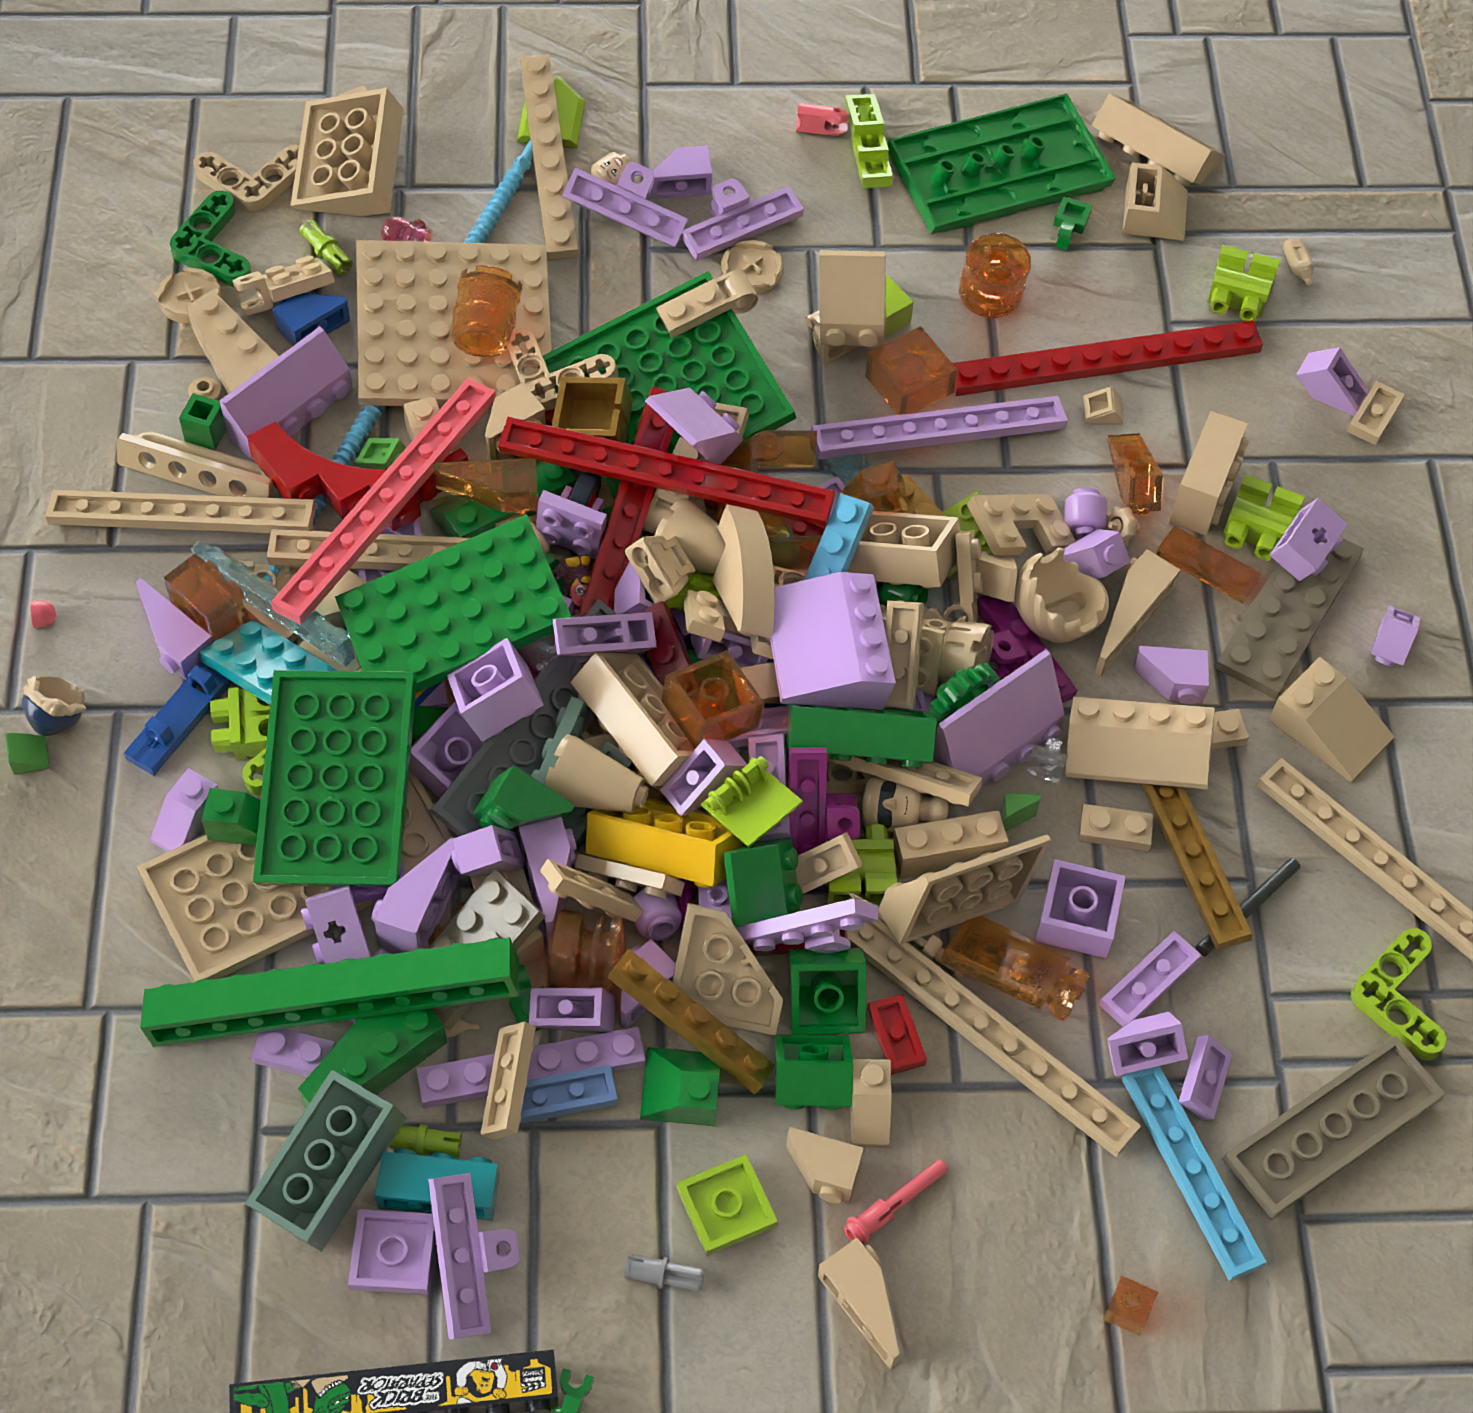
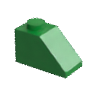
(231, 816)

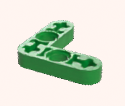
(201, 240)

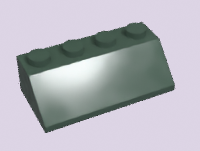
(326, 1160)

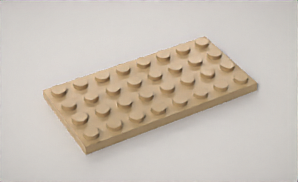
(227, 919)

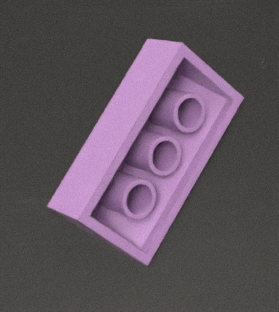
(287, 390)

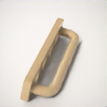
(195, 460)

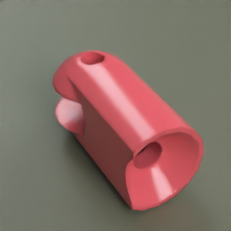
(821, 119)

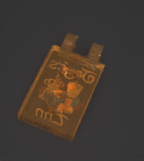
(1016, 966)

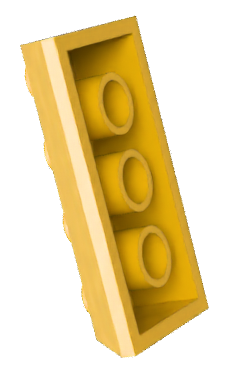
(662, 841)

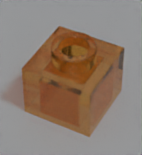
(1127, 1316)

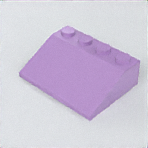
(831, 643)
(1003, 722)

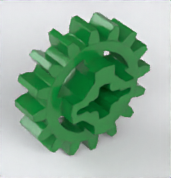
(962, 689)

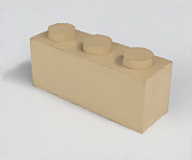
(944, 842)

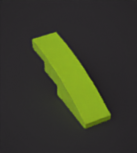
(869, 141)

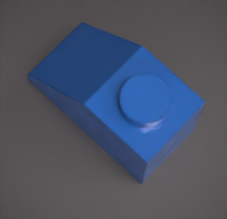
(306, 312)

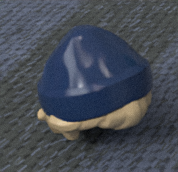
(52, 704)

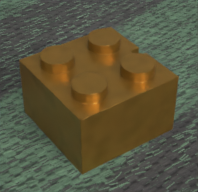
(594, 406)

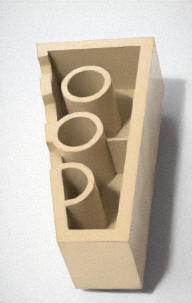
(227, 341)

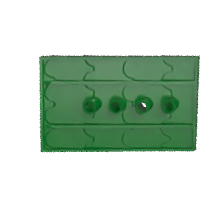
(999, 163)

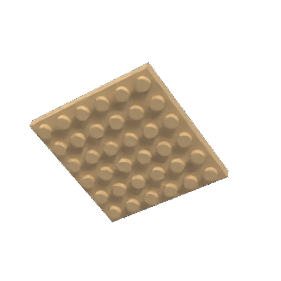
(407, 318)

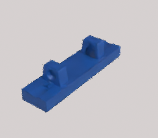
(176, 719)

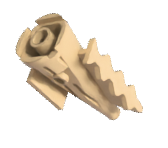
(949, 648)

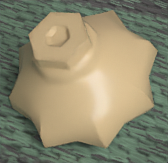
(1124, 522)

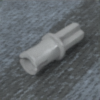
(663, 1272)

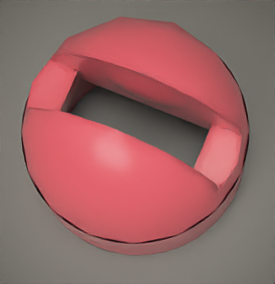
(42, 613)

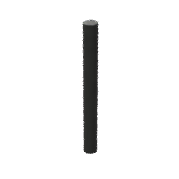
(1257, 898)

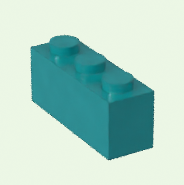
(405, 1184)

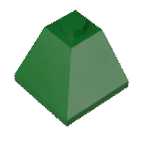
(680, 1087)

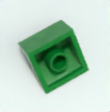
(519, 800)
(762, 881)
(827, 991)
(813, 1071)

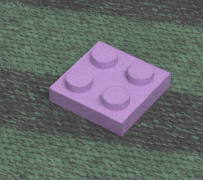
(392, 1252)

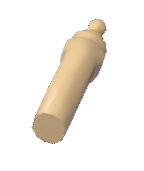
(1299, 259)

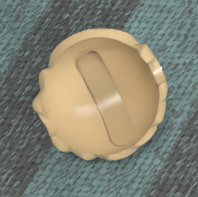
(1059, 599)

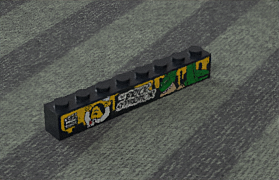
(454, 1386)

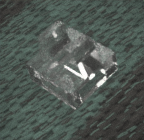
(1047, 761)

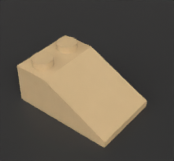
(852, 298)
(1331, 720)

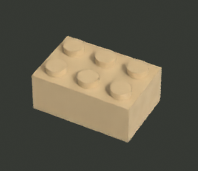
(1208, 473)
(907, 548)

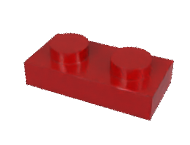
(896, 1033)

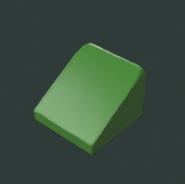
(27, 752)
(1019, 808)

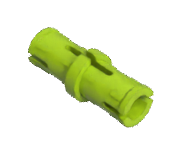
(326, 247)
(427, 1140)

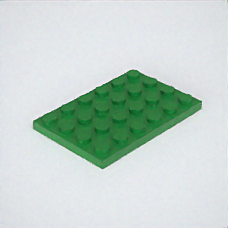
(455, 605)
(335, 778)

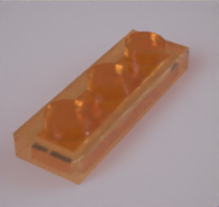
(1208, 564)

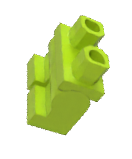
(1238, 289)
(1260, 524)
(247, 724)
(876, 872)

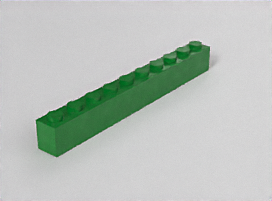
(331, 992)

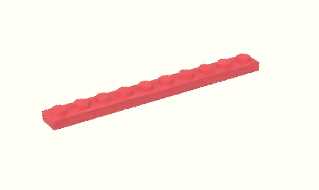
(382, 502)

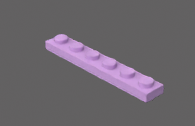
(471, 1077)

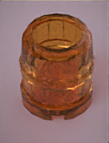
(485, 311)

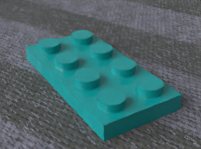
(253, 654)

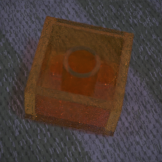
(911, 372)
(206, 596)
(712, 700)

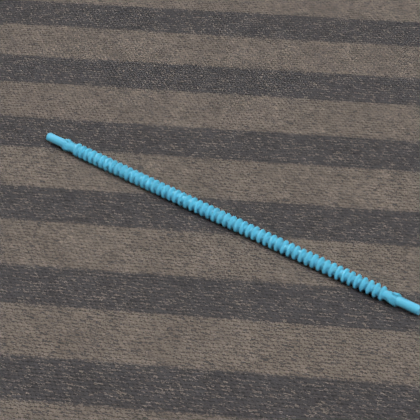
(479, 234)

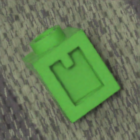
(380, 453)

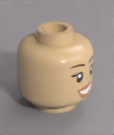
(610, 167)

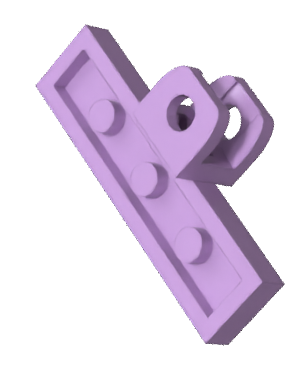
(627, 202)
(739, 219)
(817, 925)
(466, 1255)

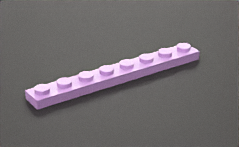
(939, 427)

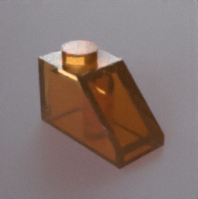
(880, 487)

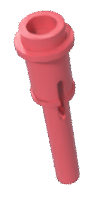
(883, 1211)

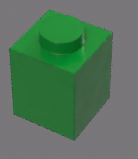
(202, 421)

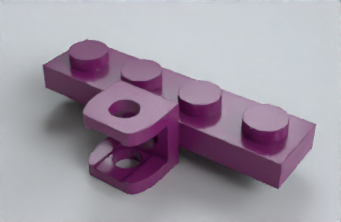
(1015, 642)
(821, 814)

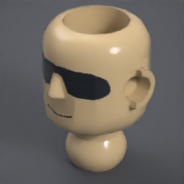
(899, 805)

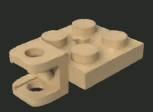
(283, 283)

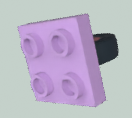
(574, 517)

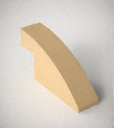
(746, 572)

